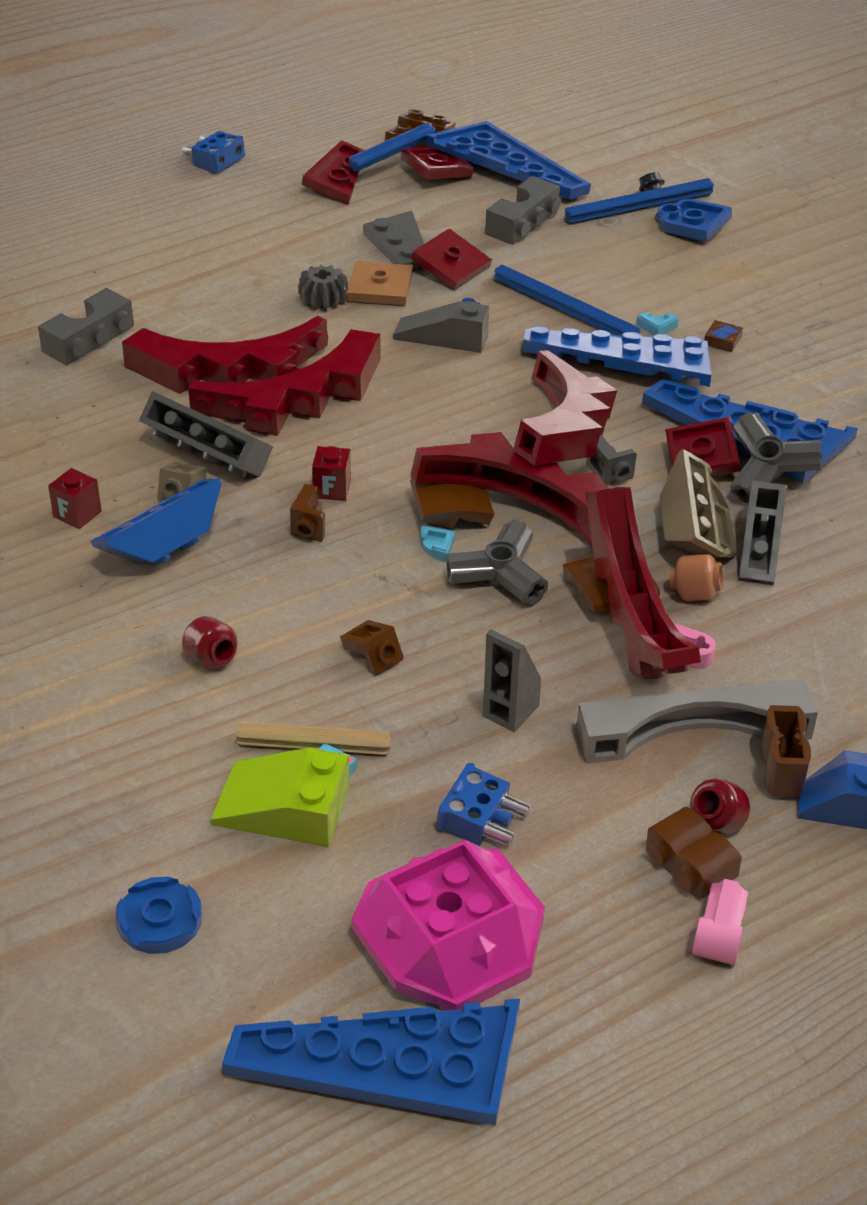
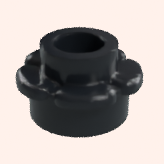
(650, 181)

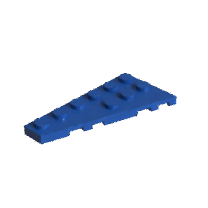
(502, 153)
(627, 352)
(690, 407)
(397, 1058)

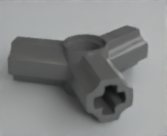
(762, 444)
(501, 564)

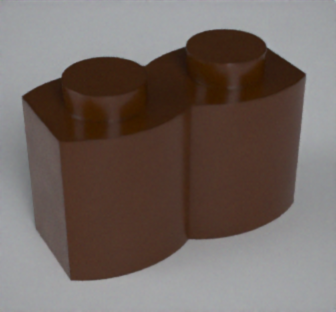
(785, 750)
(692, 852)

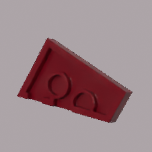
(332, 173)

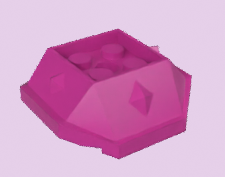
(451, 926)

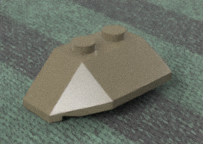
(696, 510)

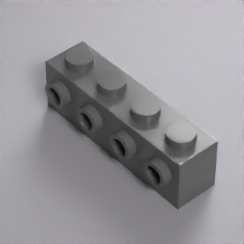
(204, 433)

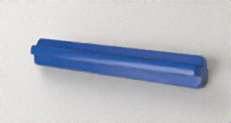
(390, 147)

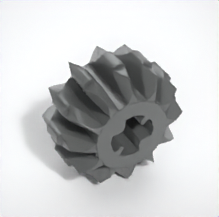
(323, 287)

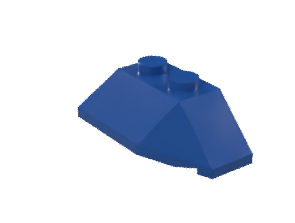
(164, 526)
(837, 792)

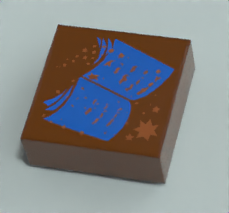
(723, 335)

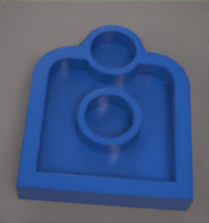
(693, 218)

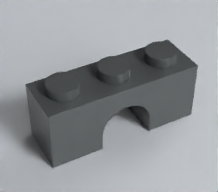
(533, 205)
(71, 338)

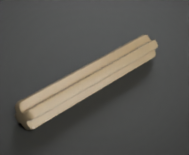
(313, 737)

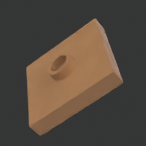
(380, 283)

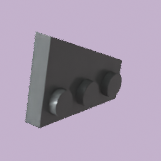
(396, 237)

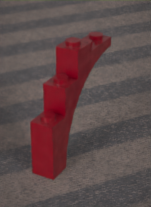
(179, 361)
(303, 392)
(575, 424)
(495, 466)
(650, 635)

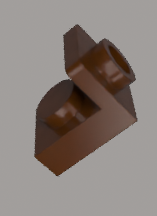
(307, 515)
(375, 642)

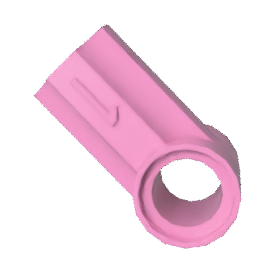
(720, 929)

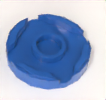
(159, 915)

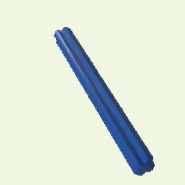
(638, 200)
(563, 301)

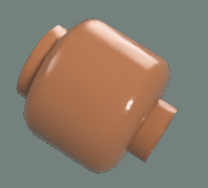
(697, 577)

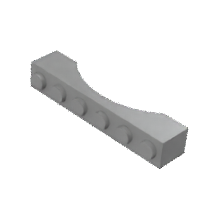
(619, 726)

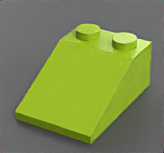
(286, 795)

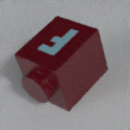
(332, 472)
(75, 498)

